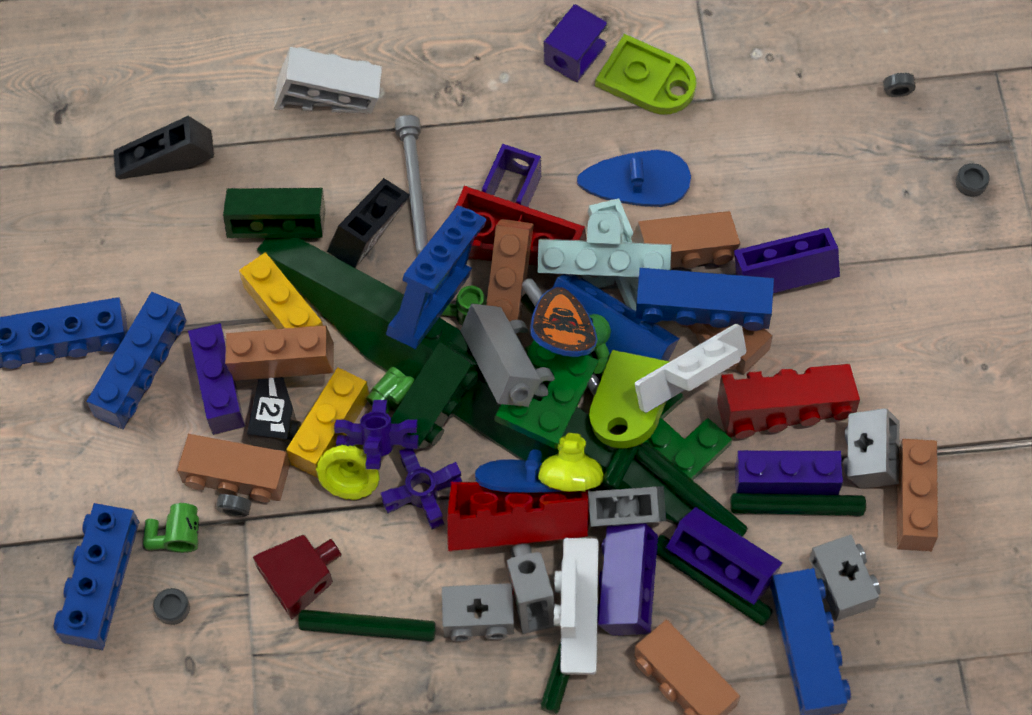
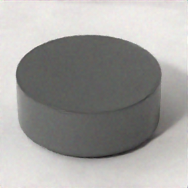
(899, 84)
(972, 179)
(233, 505)
(171, 606)

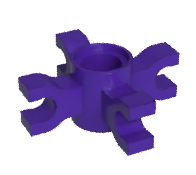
(377, 434)
(402, 495)

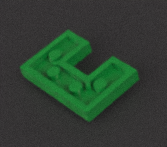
(549, 419)
(696, 450)

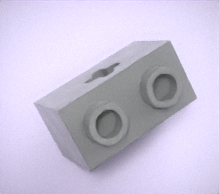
(872, 448)
(627, 506)
(845, 596)
(460, 606)

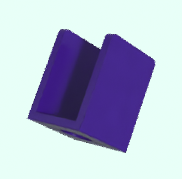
(574, 43)
(505, 161)

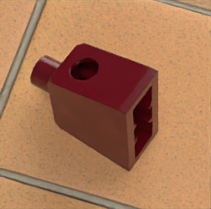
(297, 571)

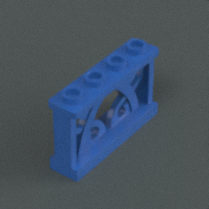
(436, 276)

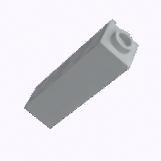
(503, 356)

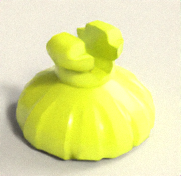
(571, 468)
(345, 473)

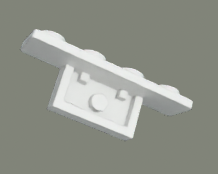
(691, 368)
(578, 606)

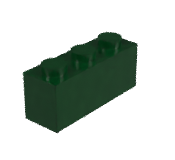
(274, 213)
(437, 391)

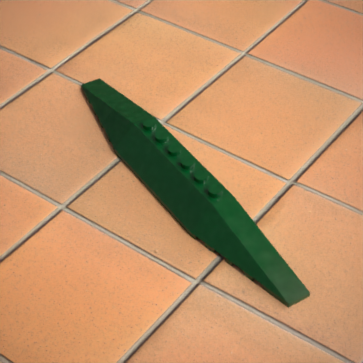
(363, 310)

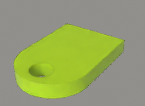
(646, 77)
(618, 402)

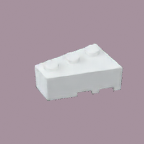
(328, 81)

